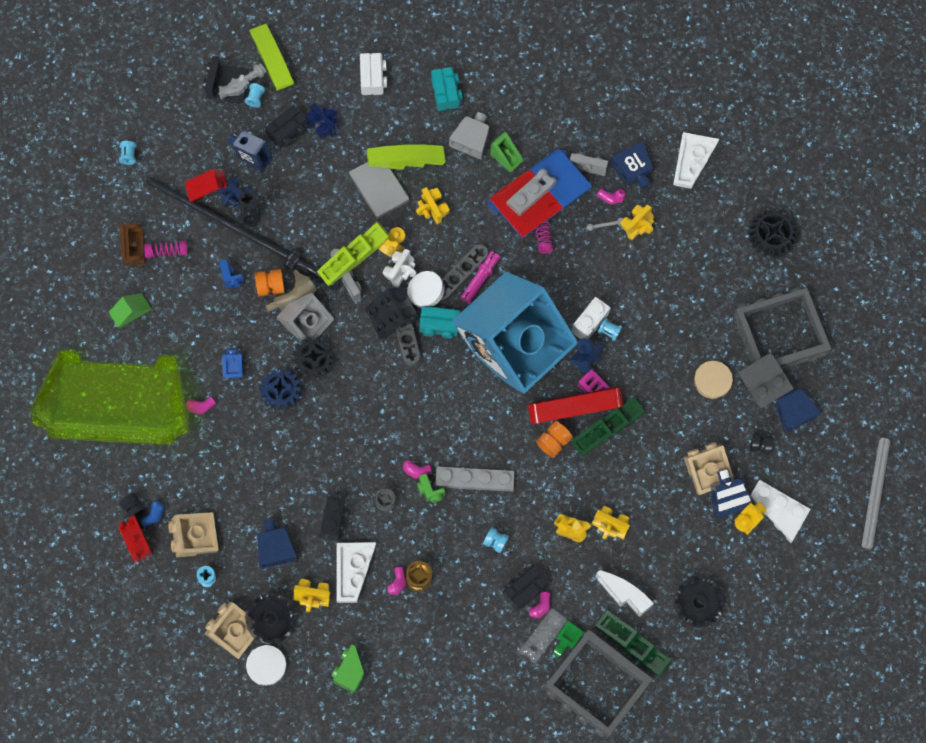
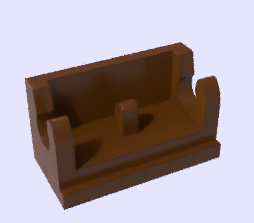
(132, 245)

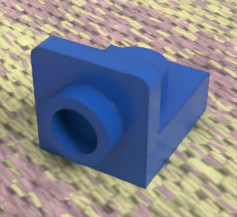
(228, 275)
(232, 363)

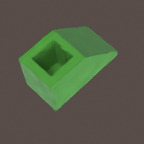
(350, 672)

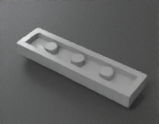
(474, 479)

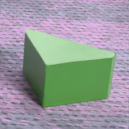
(505, 152)
(129, 309)

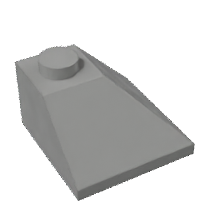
(305, 317)

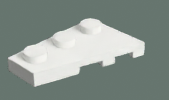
(782, 510)

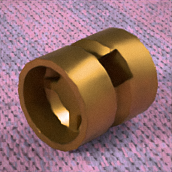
(418, 576)

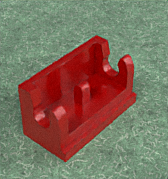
(205, 184)
(134, 539)

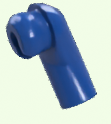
(155, 514)

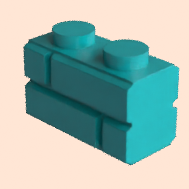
(445, 88)
(438, 321)

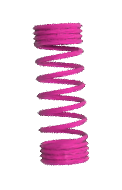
(544, 247)
(183, 249)

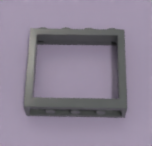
(778, 299)
(617, 659)

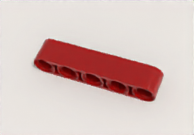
(575, 405)

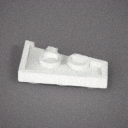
(692, 158)
(352, 567)

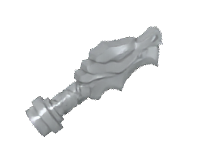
(238, 86)

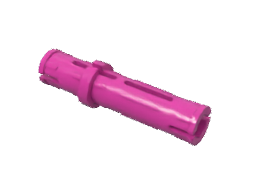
(484, 271)

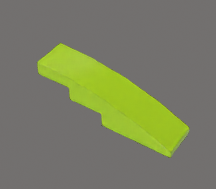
(271, 57)
(405, 155)
(353, 254)

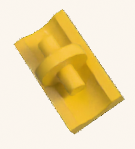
(429, 198)
(641, 222)
(393, 243)
(750, 517)
(609, 524)
(571, 528)
(312, 597)

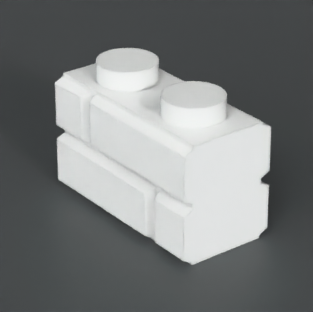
(372, 74)
(590, 319)

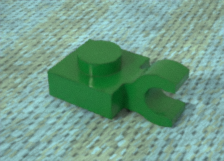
(568, 638)

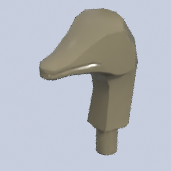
(303, 287)

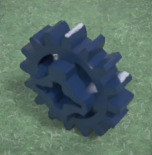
(272, 389)

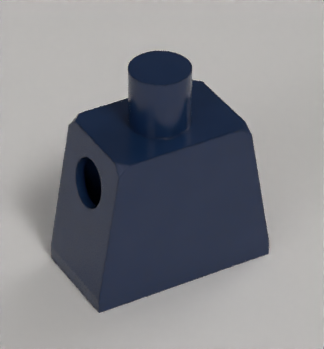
(795, 410)
(274, 546)

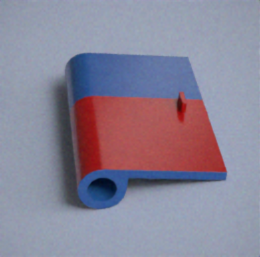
(569, 187)

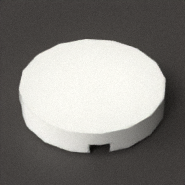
(425, 289)
(266, 665)

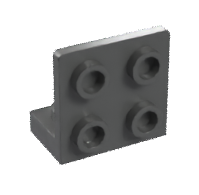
(765, 380)

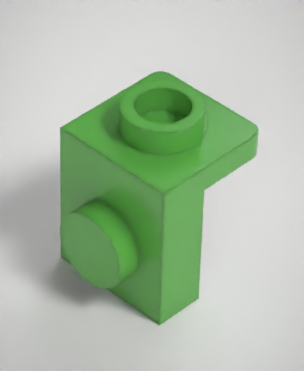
(425, 488)

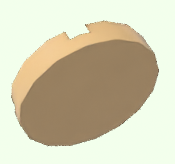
(713, 379)

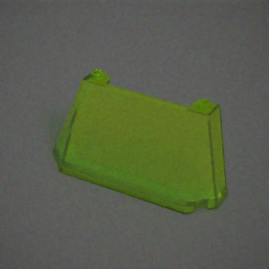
(111, 401)

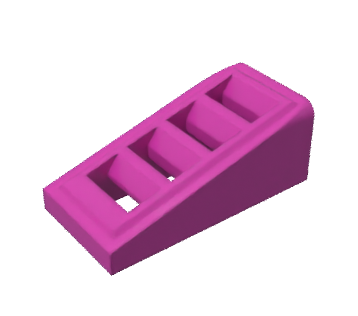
(596, 380)

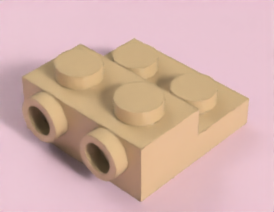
(705, 464)
(193, 534)
(230, 629)

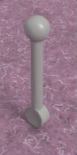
(590, 227)

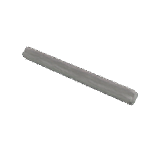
(875, 494)

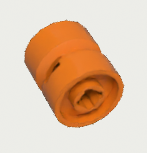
(269, 282)
(554, 439)

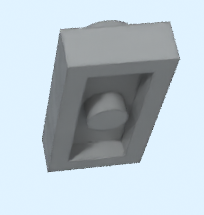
(589, 164)

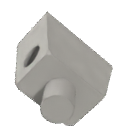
(471, 136)

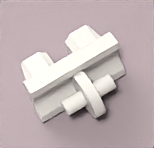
(402, 268)

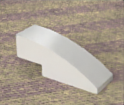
(624, 592)

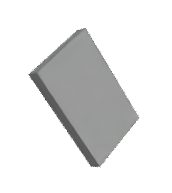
(379, 189)

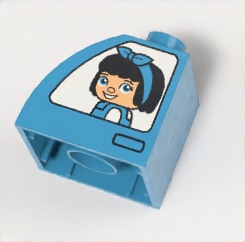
(515, 331)

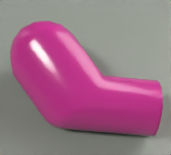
(613, 198)
(200, 407)
(415, 471)
(399, 583)
(542, 608)

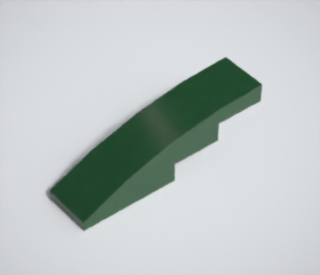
(608, 427)
(633, 643)

